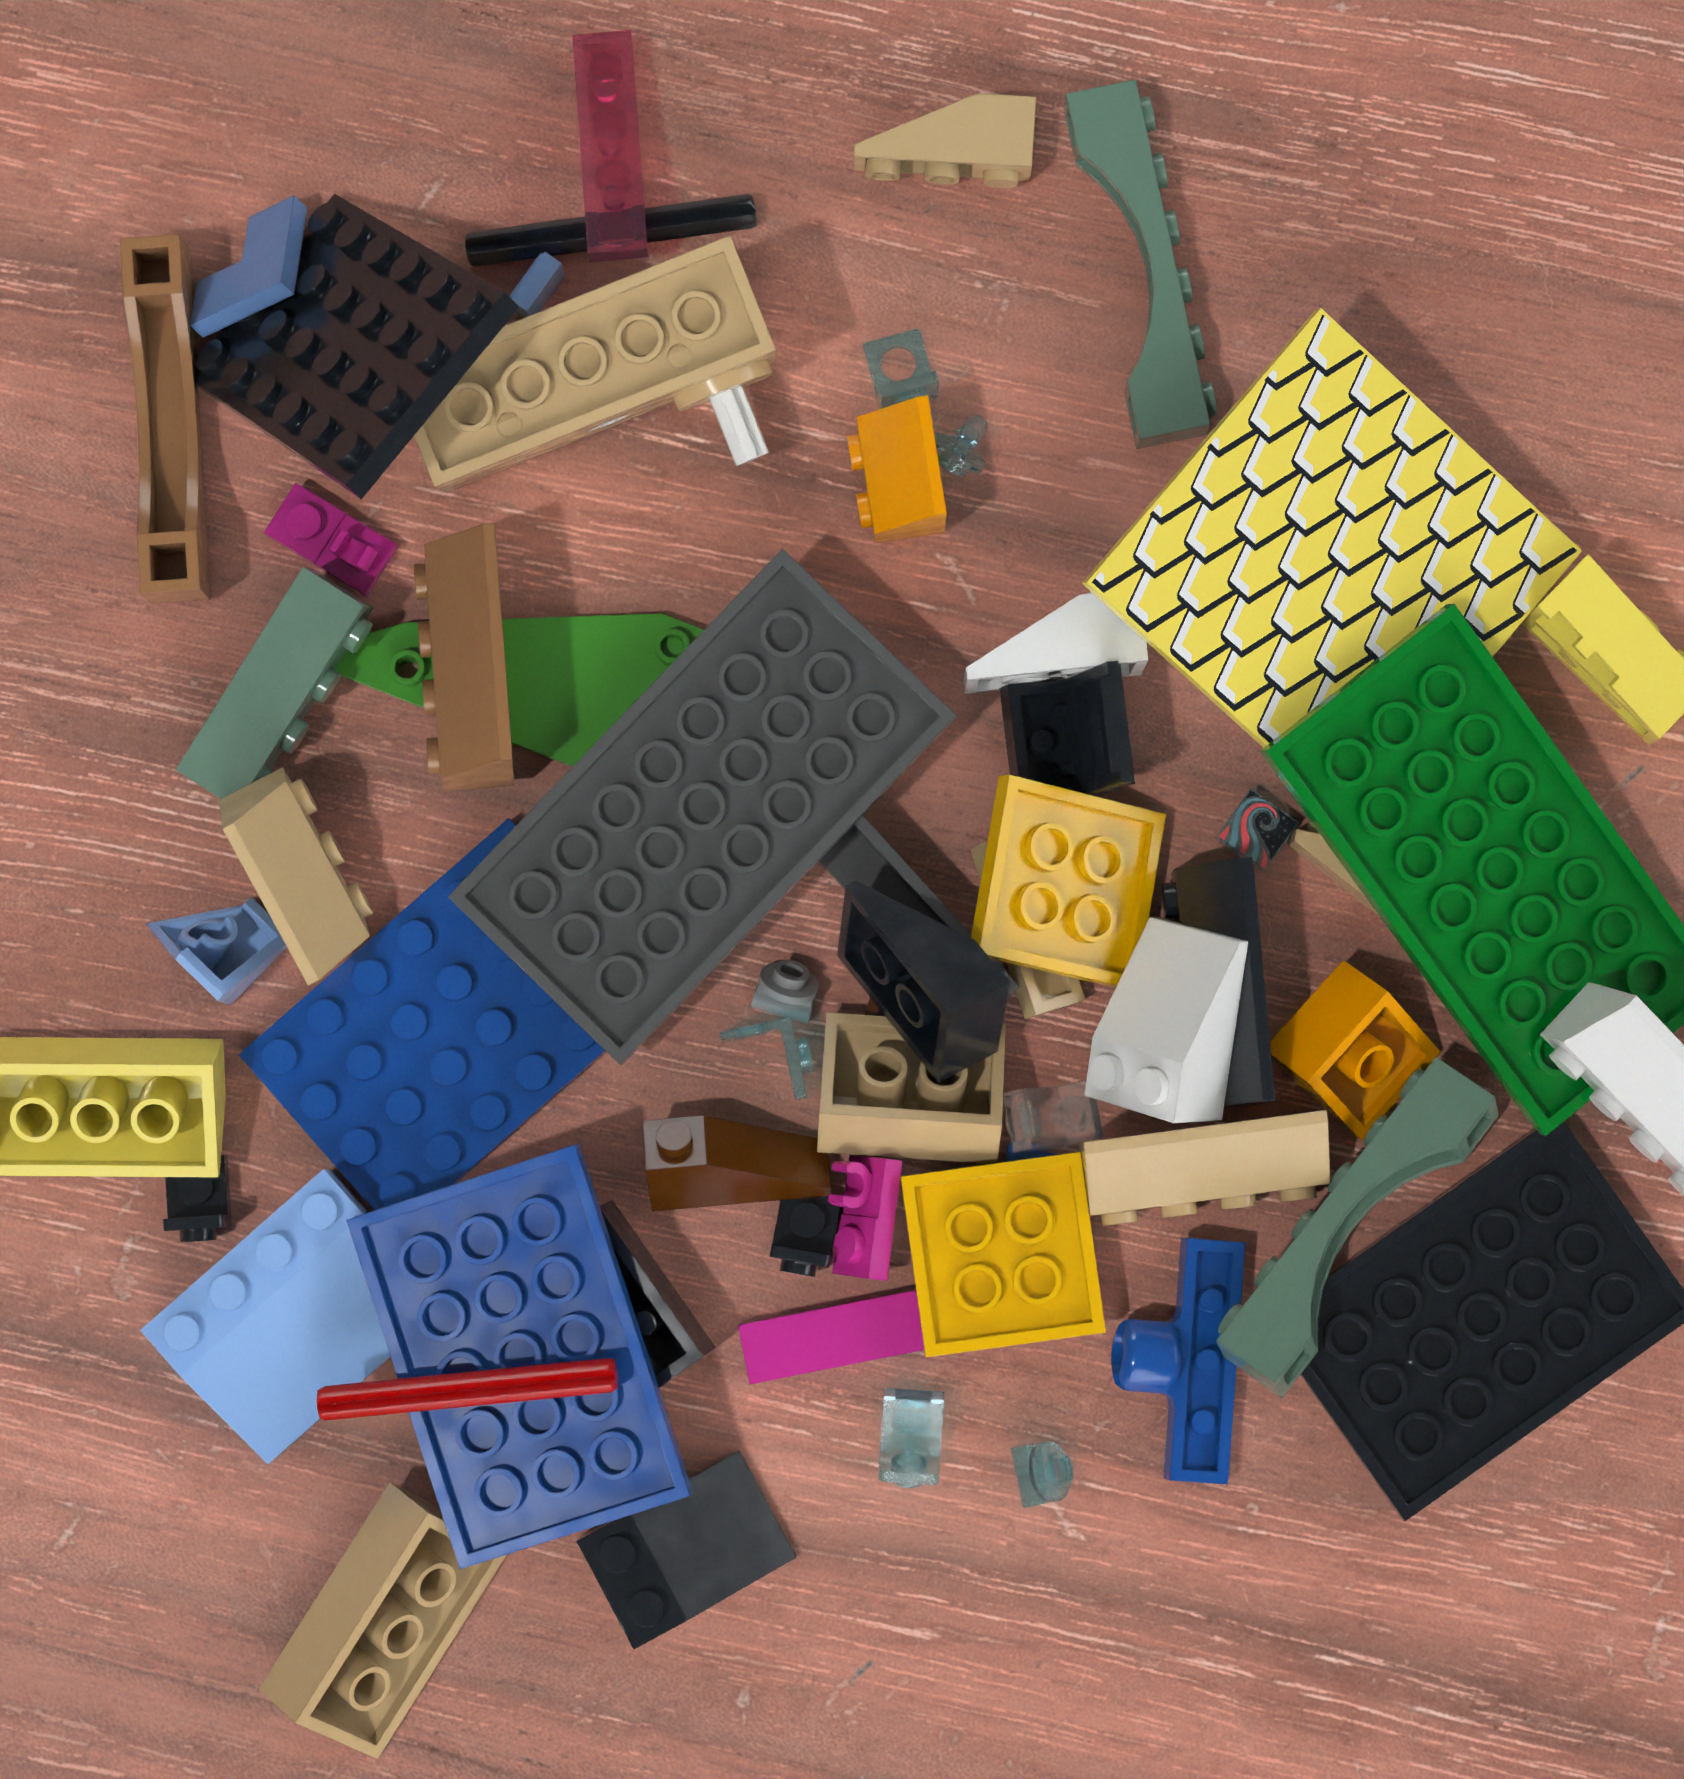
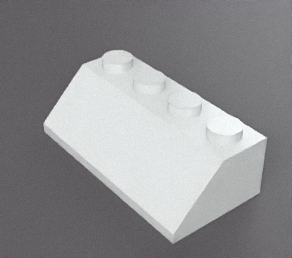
(1629, 1065)

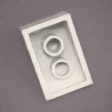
(1059, 647)
(1170, 1025)

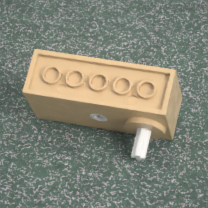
(603, 358)

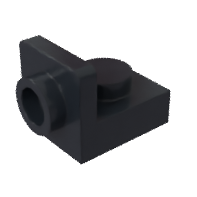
(198, 1205)
(804, 1234)

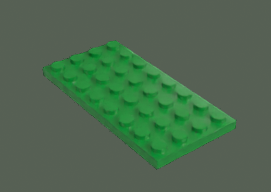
(1481, 853)

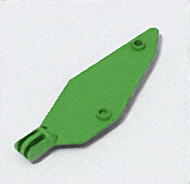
(562, 673)

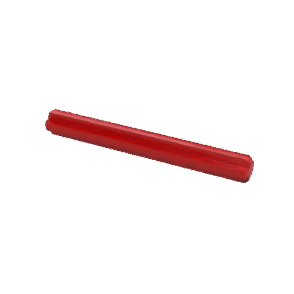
(467, 1389)

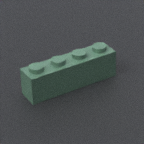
(278, 685)

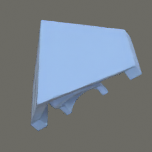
(222, 946)

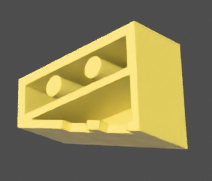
(1612, 649)

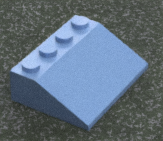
(277, 1320)

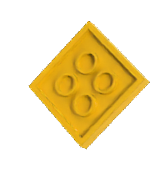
(1066, 880)
(1003, 1254)

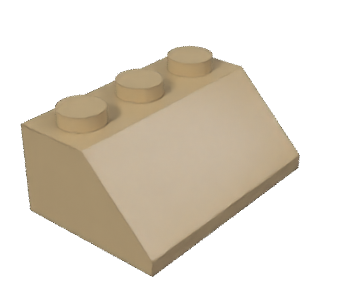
(296, 872)
(889, 1104)

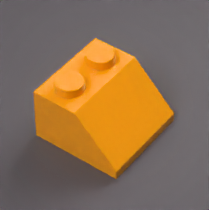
(899, 472)
(1352, 1048)

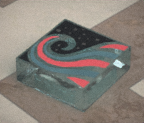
(1256, 830)

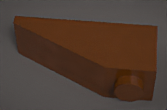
(729, 1163)

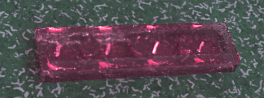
(610, 146)

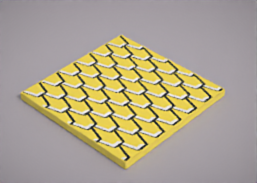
(1322, 537)

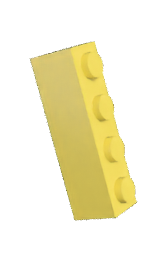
(111, 1106)

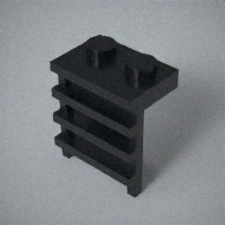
(1070, 731)

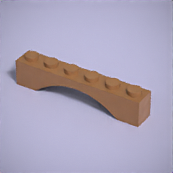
(171, 479)

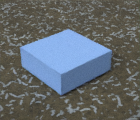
(537, 285)

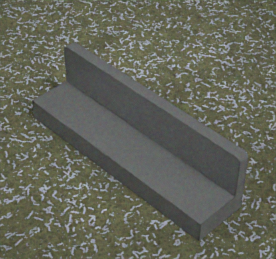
(869, 859)

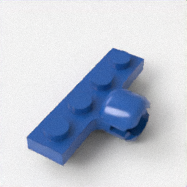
(1186, 1362)

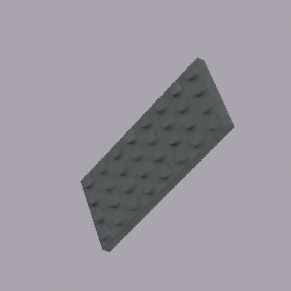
(702, 807)

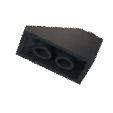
(924, 980)
(688, 1552)

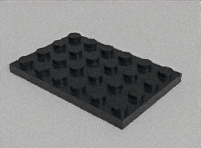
(357, 349)
(1486, 1317)

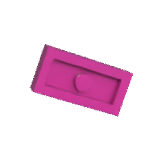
(331, 539)
(867, 1216)

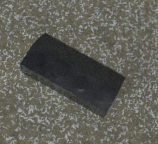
(1224, 901)

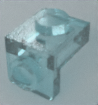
(911, 1437)

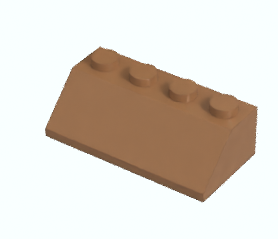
(467, 661)

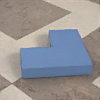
(261, 277)

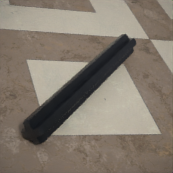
(569, 235)

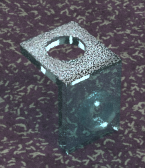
(922, 381)
(796, 1050)

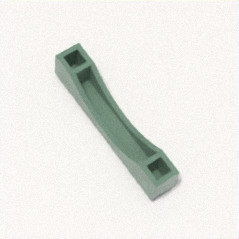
(1113, 148)
(1429, 1130)

